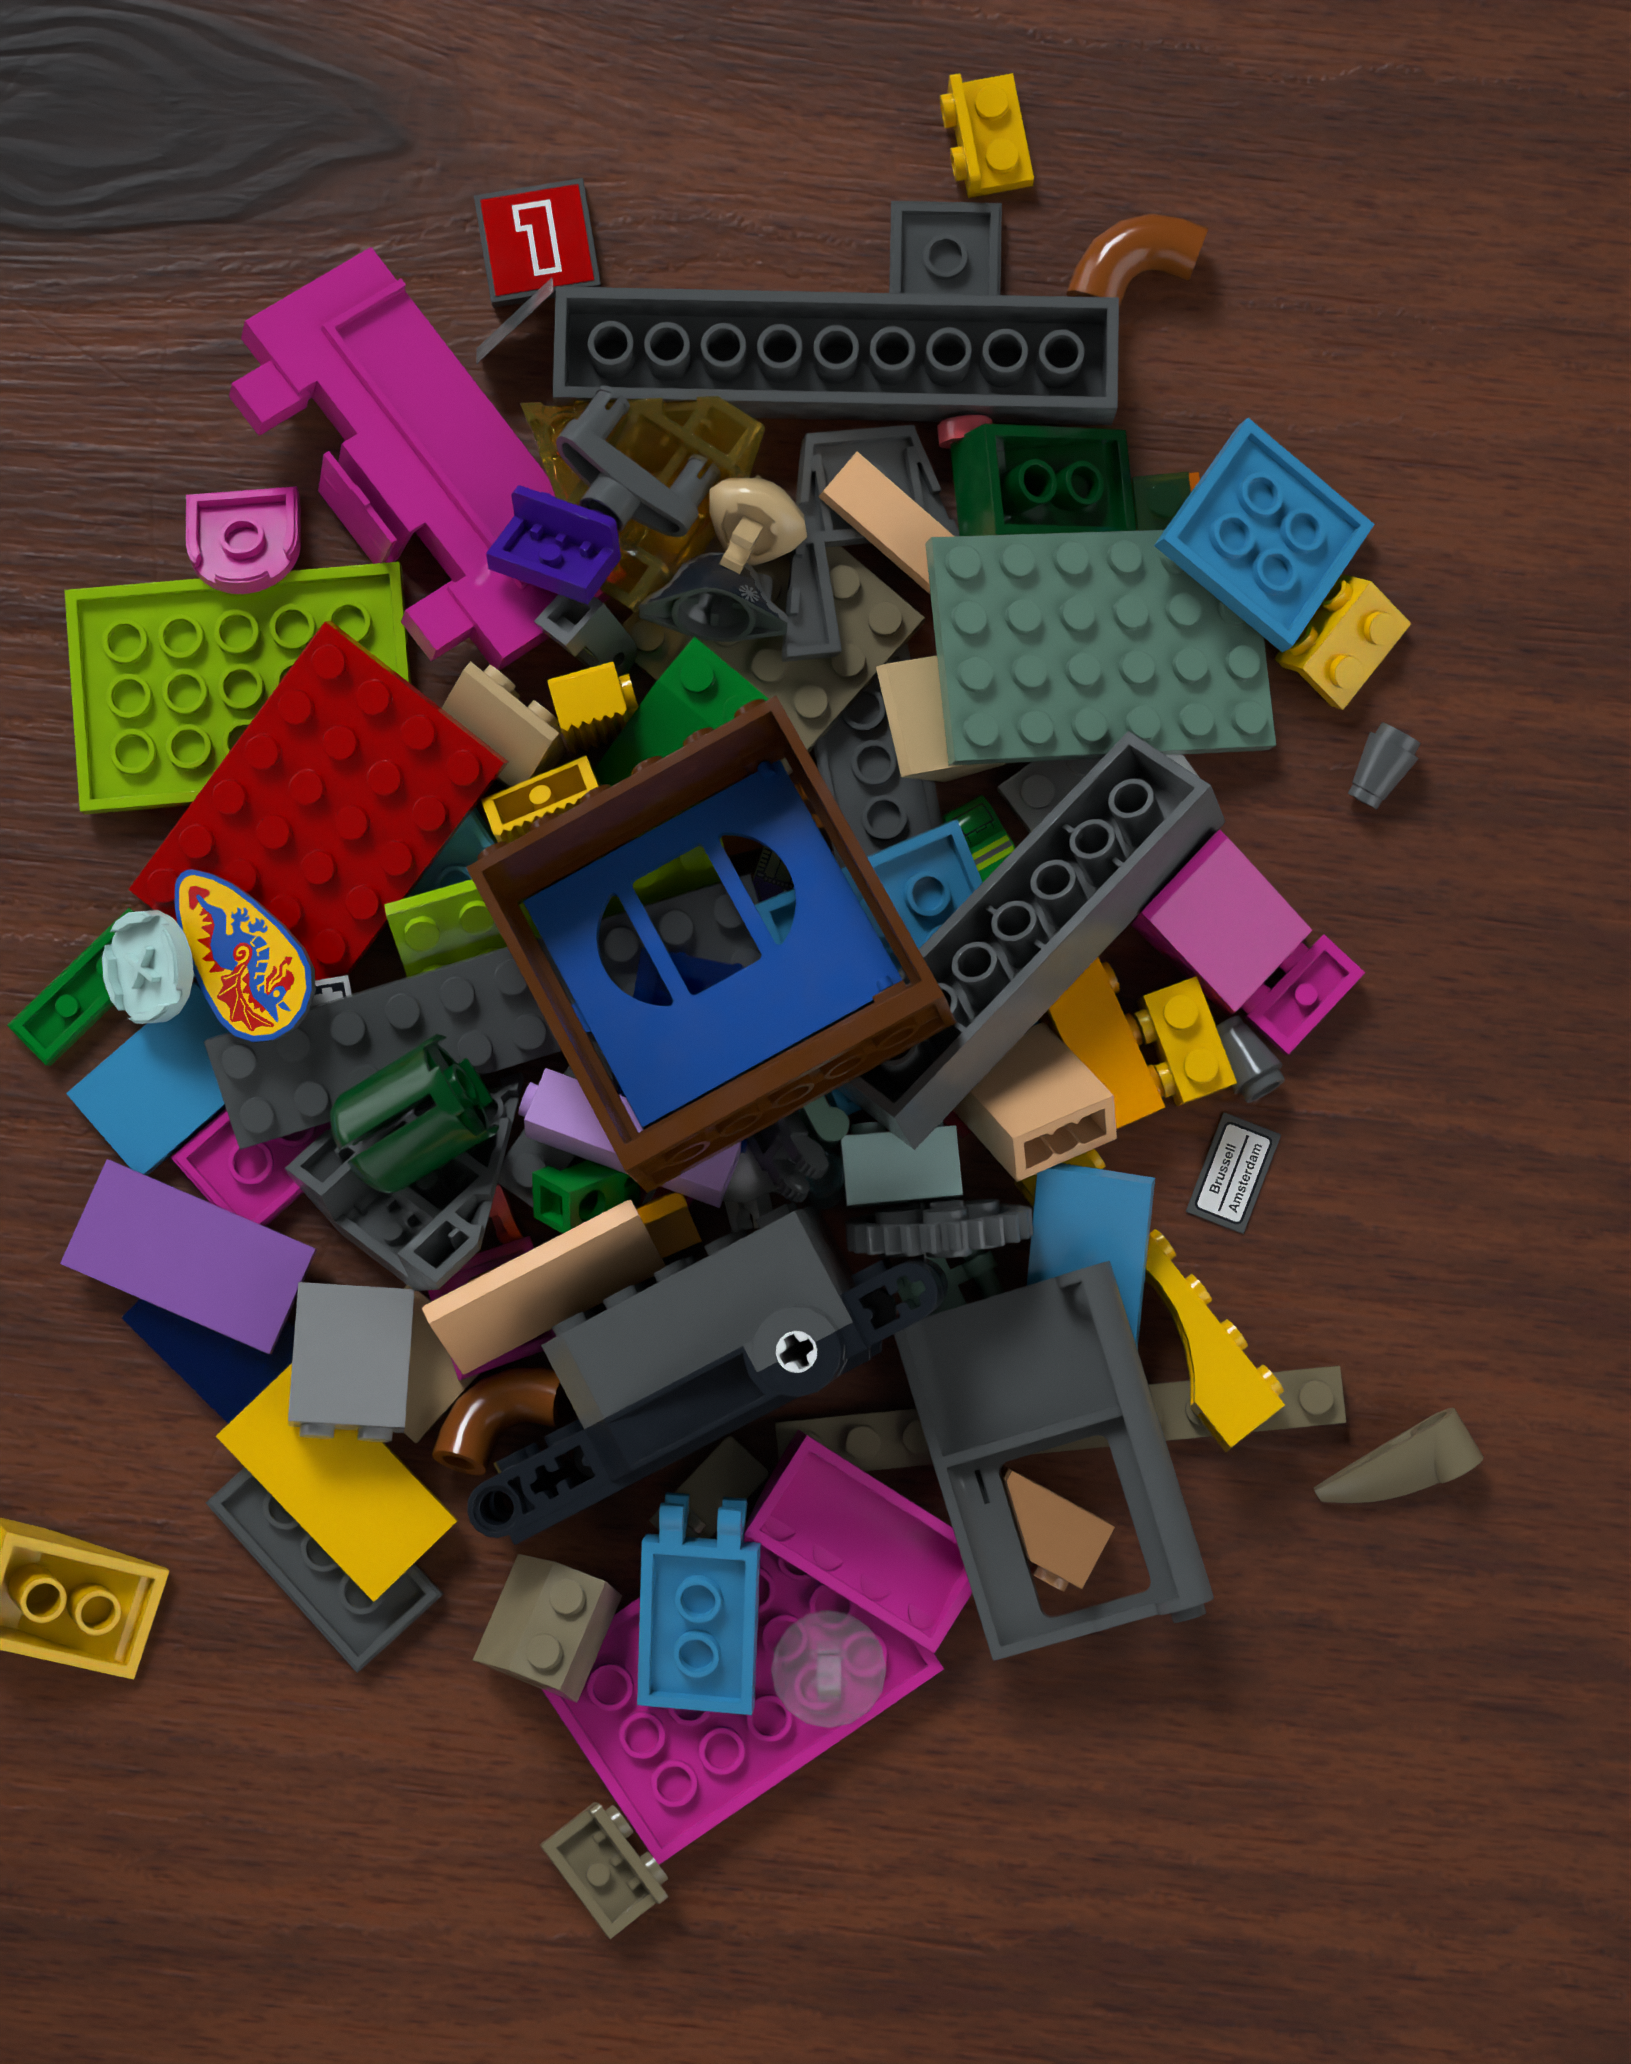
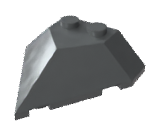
(429, 1225)

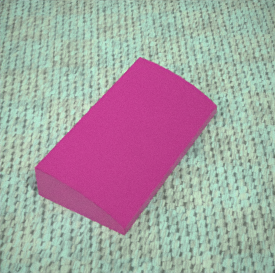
(862, 1541)

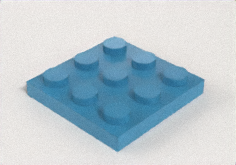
(1264, 535)

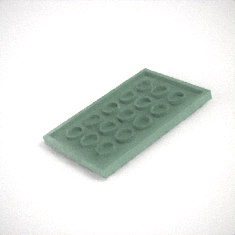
(1084, 637)

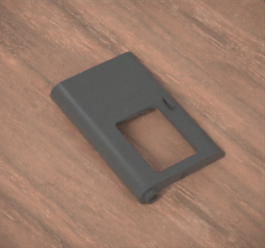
(1029, 1378)

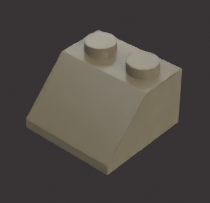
(548, 1626)

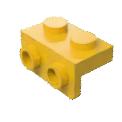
(1345, 640)

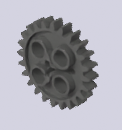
(938, 1228)

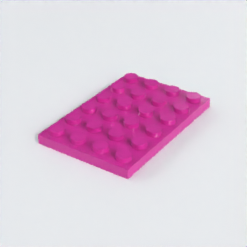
(694, 1768)

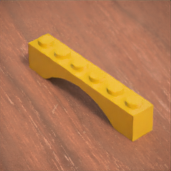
(1224, 1384)

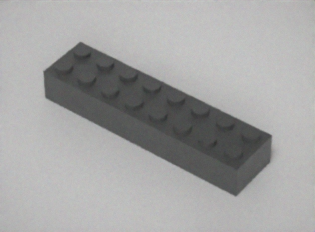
(1042, 926)

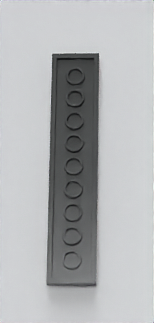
(472, 1002)

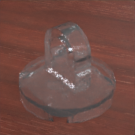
(828, 1668)

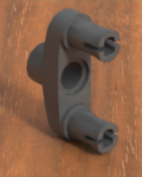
(622, 486)

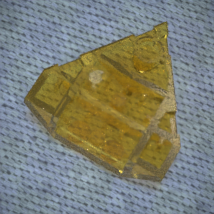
(660, 440)

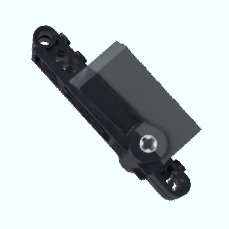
(700, 1361)

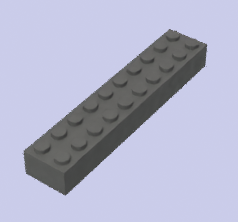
(844, 353)

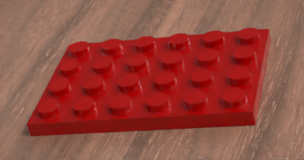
(330, 801)

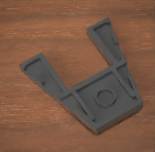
(810, 601)

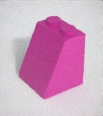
(1224, 926)

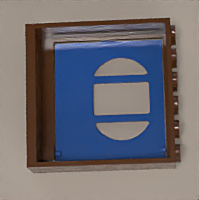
(758, 1039)

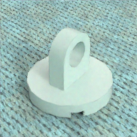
(148, 967)

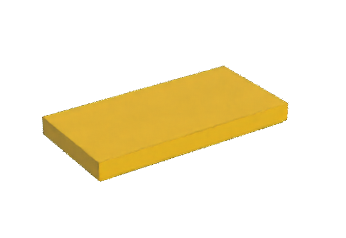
(341, 1490)

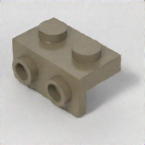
(605, 1868)

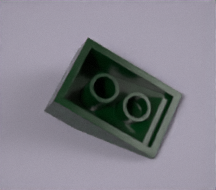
(1042, 480)

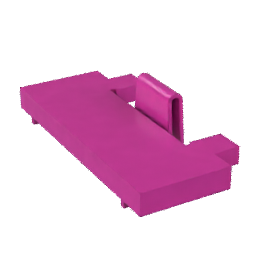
(416, 450)

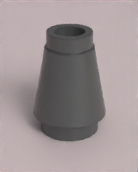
(1383, 764)
(1250, 1059)

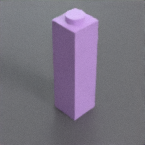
(563, 1118)

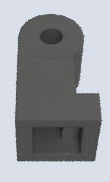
(588, 633)

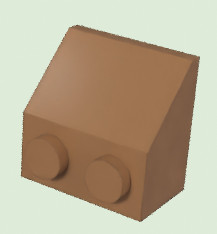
(1055, 1532)

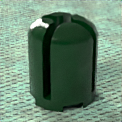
(395, 1093)

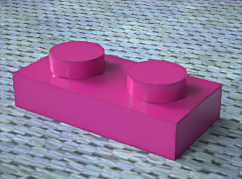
(1305, 995)

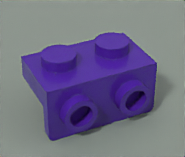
(556, 545)

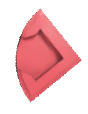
(504, 1217)

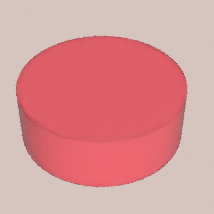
(955, 428)

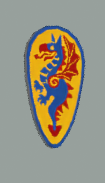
(243, 958)

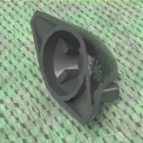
(716, 602)

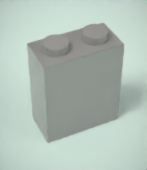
(350, 1360)

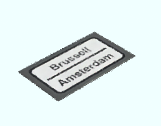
(1233, 1173)

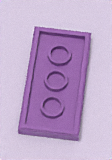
(188, 1256)

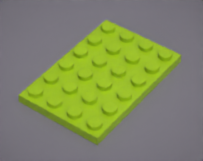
(182, 669)

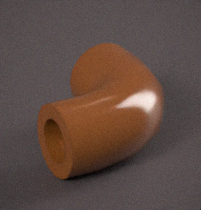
(1136, 247)
(492, 1408)

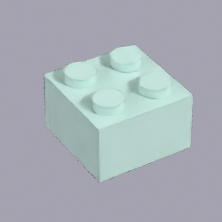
(888, 1171)

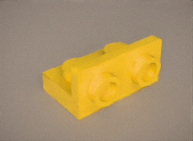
(988, 134)

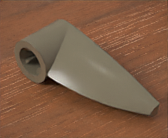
(1416, 1459)

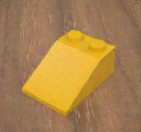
(75, 1600)

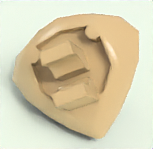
(754, 521)

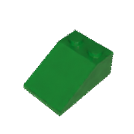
(689, 696)

